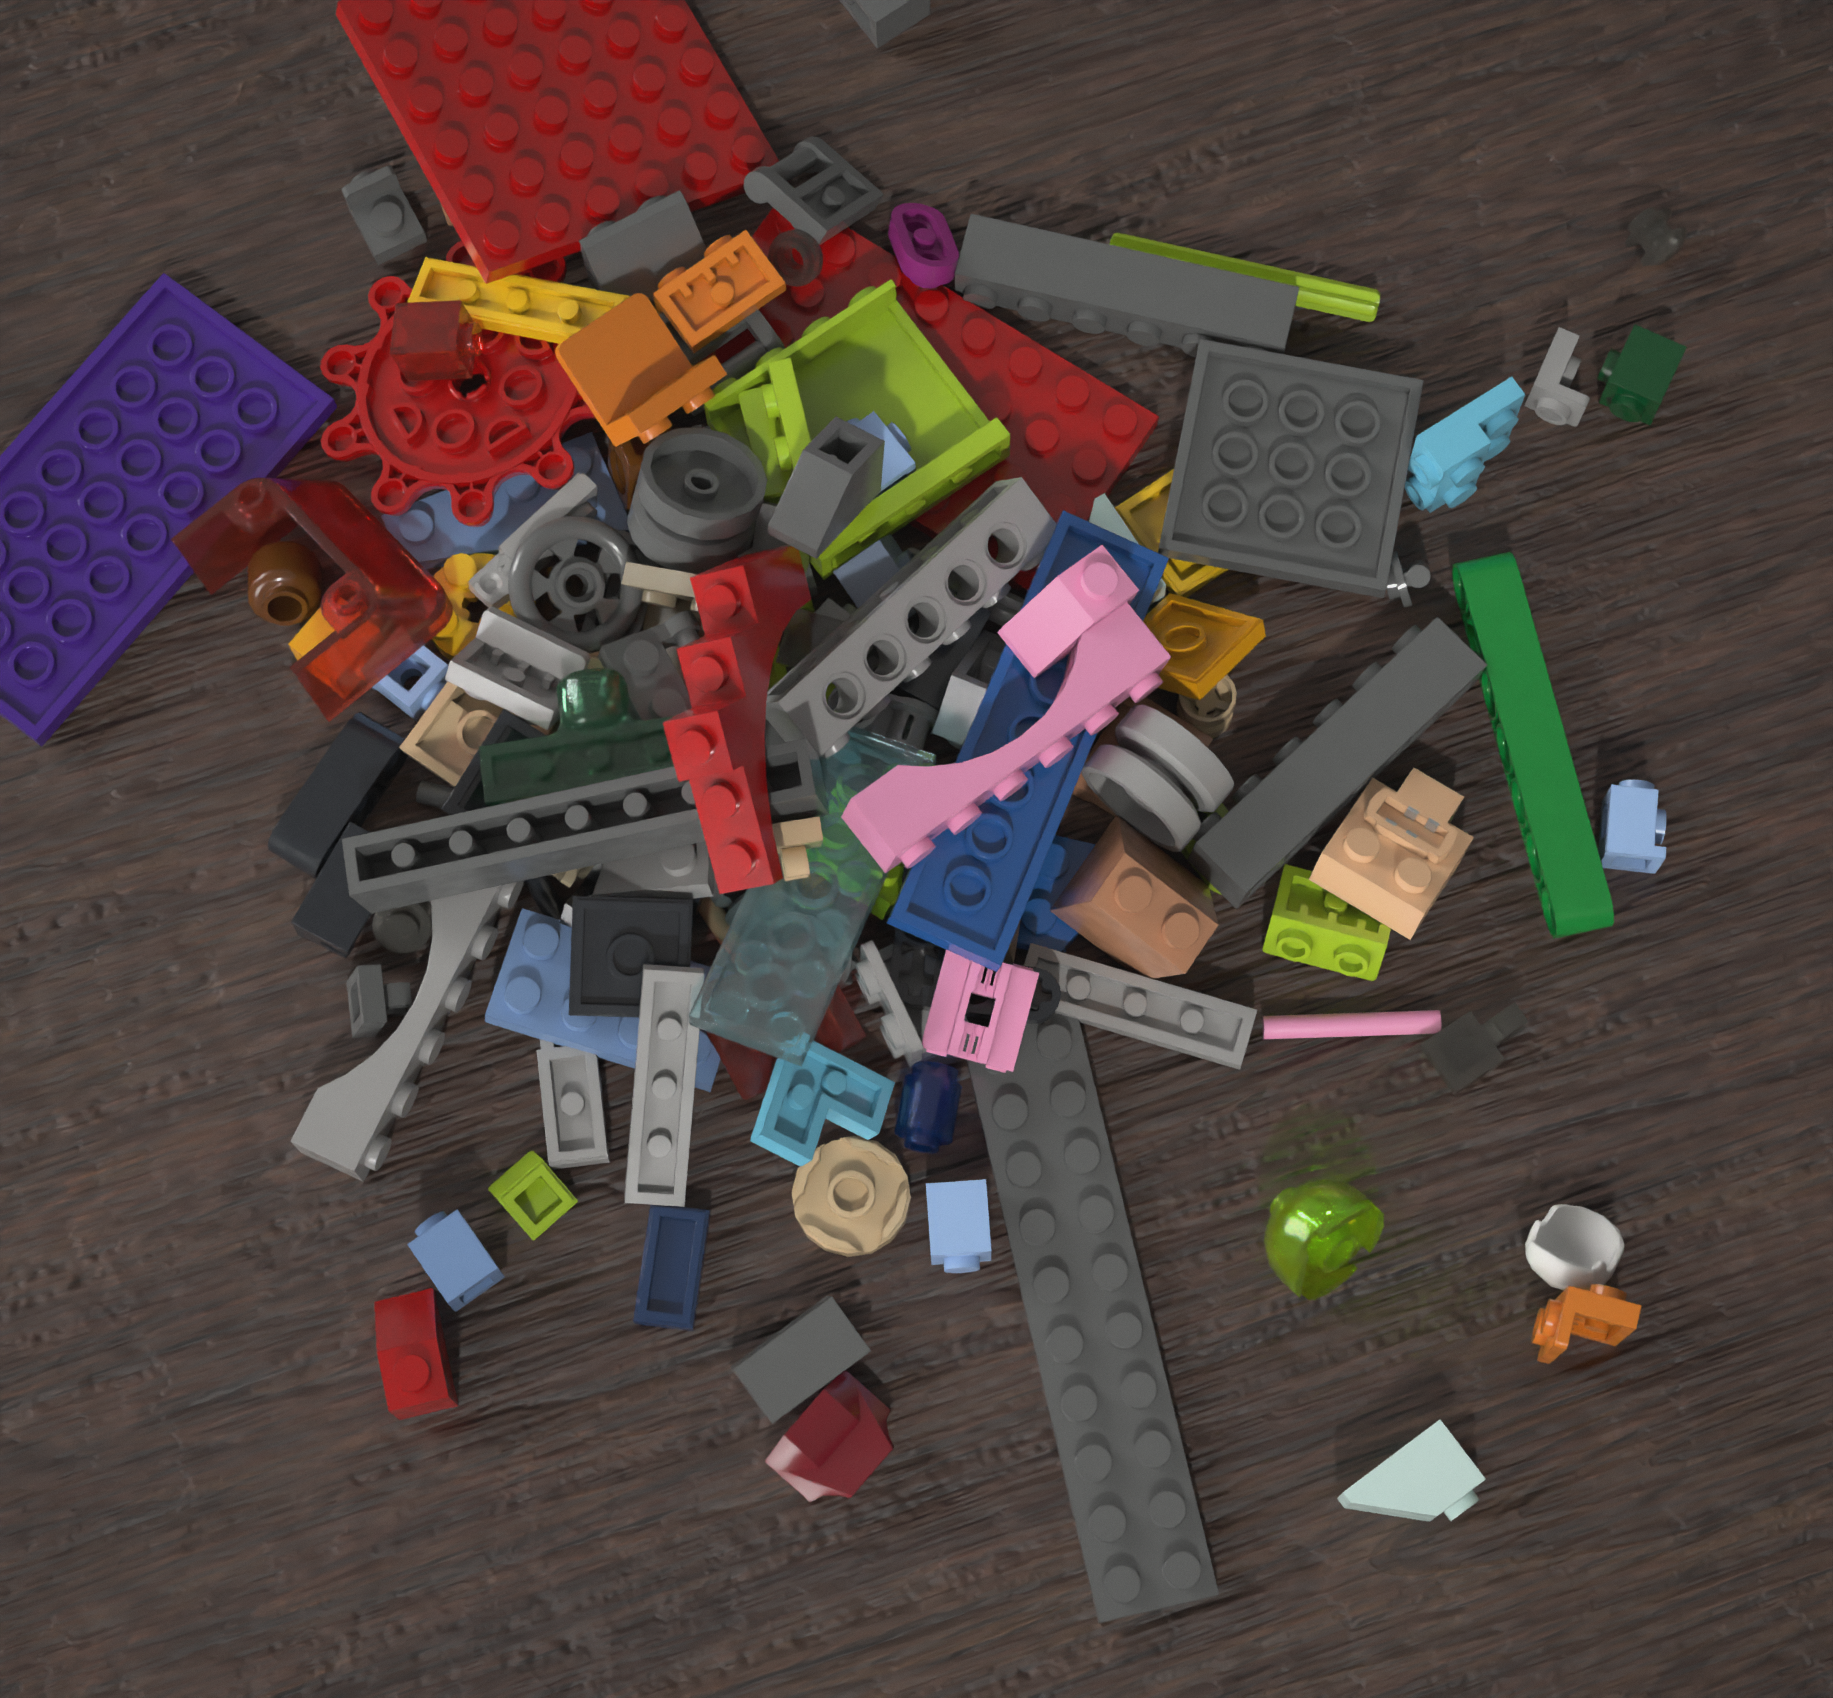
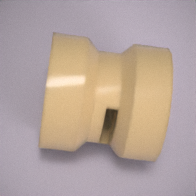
(1220, 697)

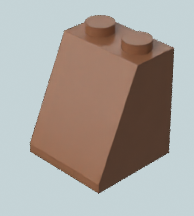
(1138, 905)

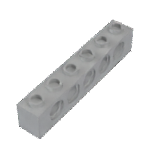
(798, 701)

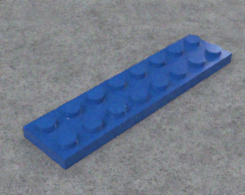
(980, 880)

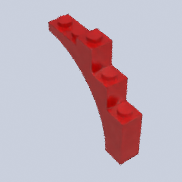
(723, 734)

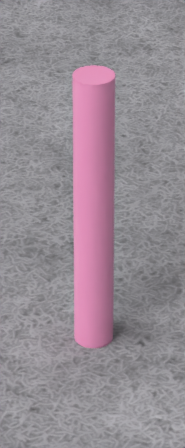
(1351, 1024)

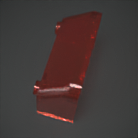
(377, 609)

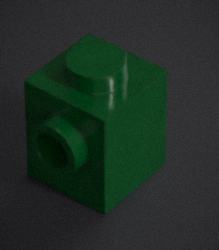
(1639, 375)

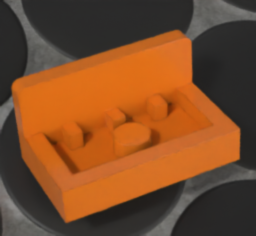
(1591, 1314)

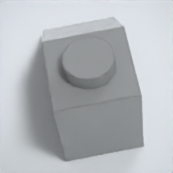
(967, 688)

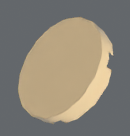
(851, 1196)

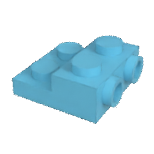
(1453, 451)

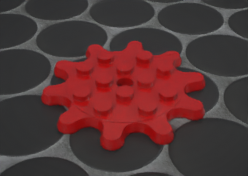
(451, 441)

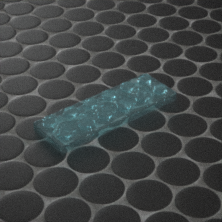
(800, 933)

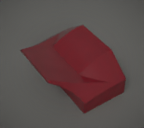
(834, 1441)

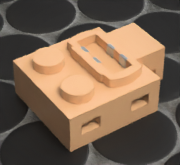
(1395, 851)

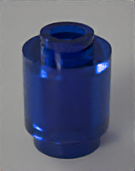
(928, 1107)

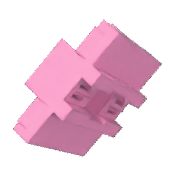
(998, 1042)

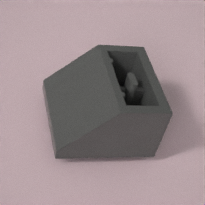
(642, 247)

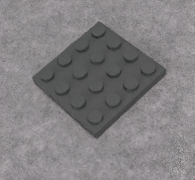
(1291, 468)

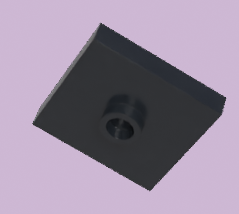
(614, 941)

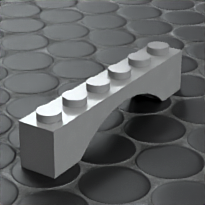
(354, 1113)

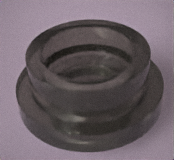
(781, 257)

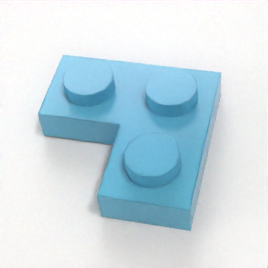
(821, 1089)

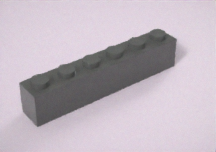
(1119, 289)
(1334, 762)

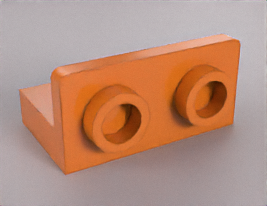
(718, 290)

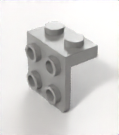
(901, 1025)

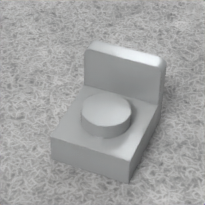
(1551, 390)

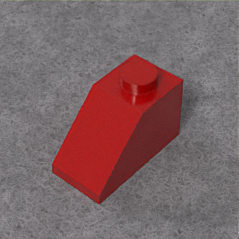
(413, 1355)

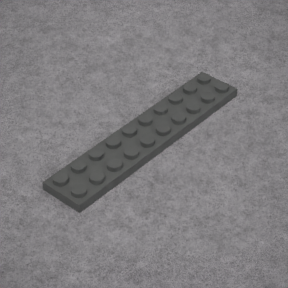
(1092, 1327)

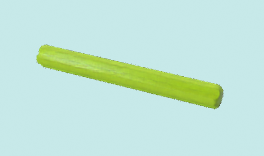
(1314, 291)

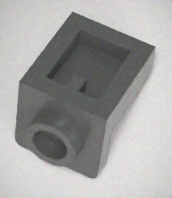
(383, 214)

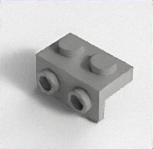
(516, 667)

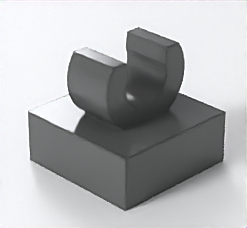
(373, 1002)

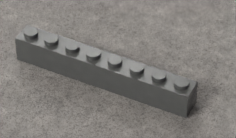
(558, 832)

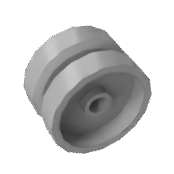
(1158, 777)

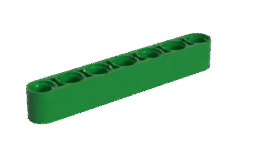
(1533, 746)

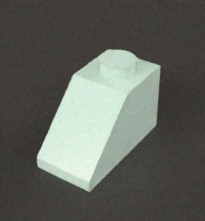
(1419, 1480)

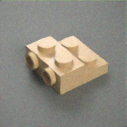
(453, 731)

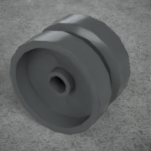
(696, 499)

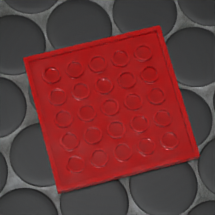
(555, 114)

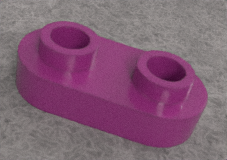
(923, 244)

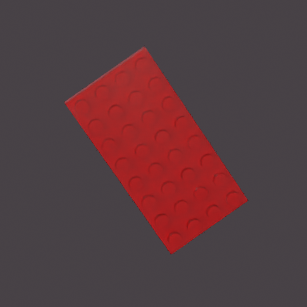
(1064, 425)

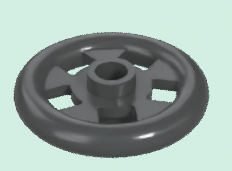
(561, 538)

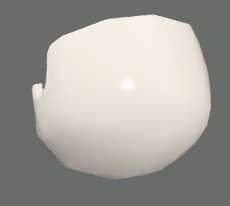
(1574, 1247)

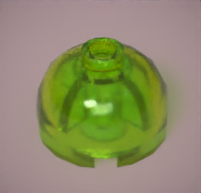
(1317, 1233)

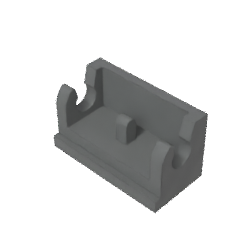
(800, 1358)

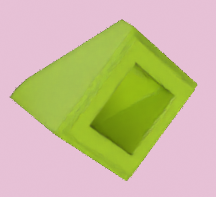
(532, 1194)

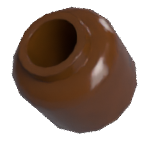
(284, 583)

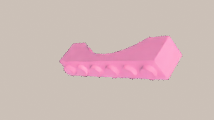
(916, 803)

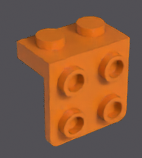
(635, 371)

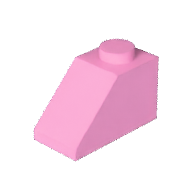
(1067, 608)

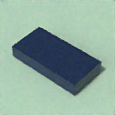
(672, 1267)

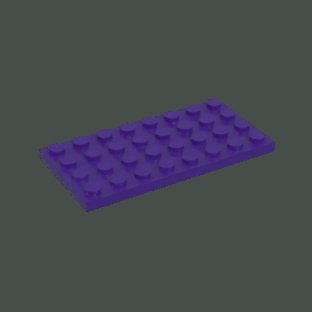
(113, 470)

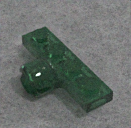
(591, 746)

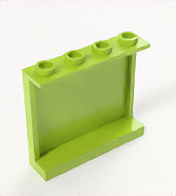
(883, 364)

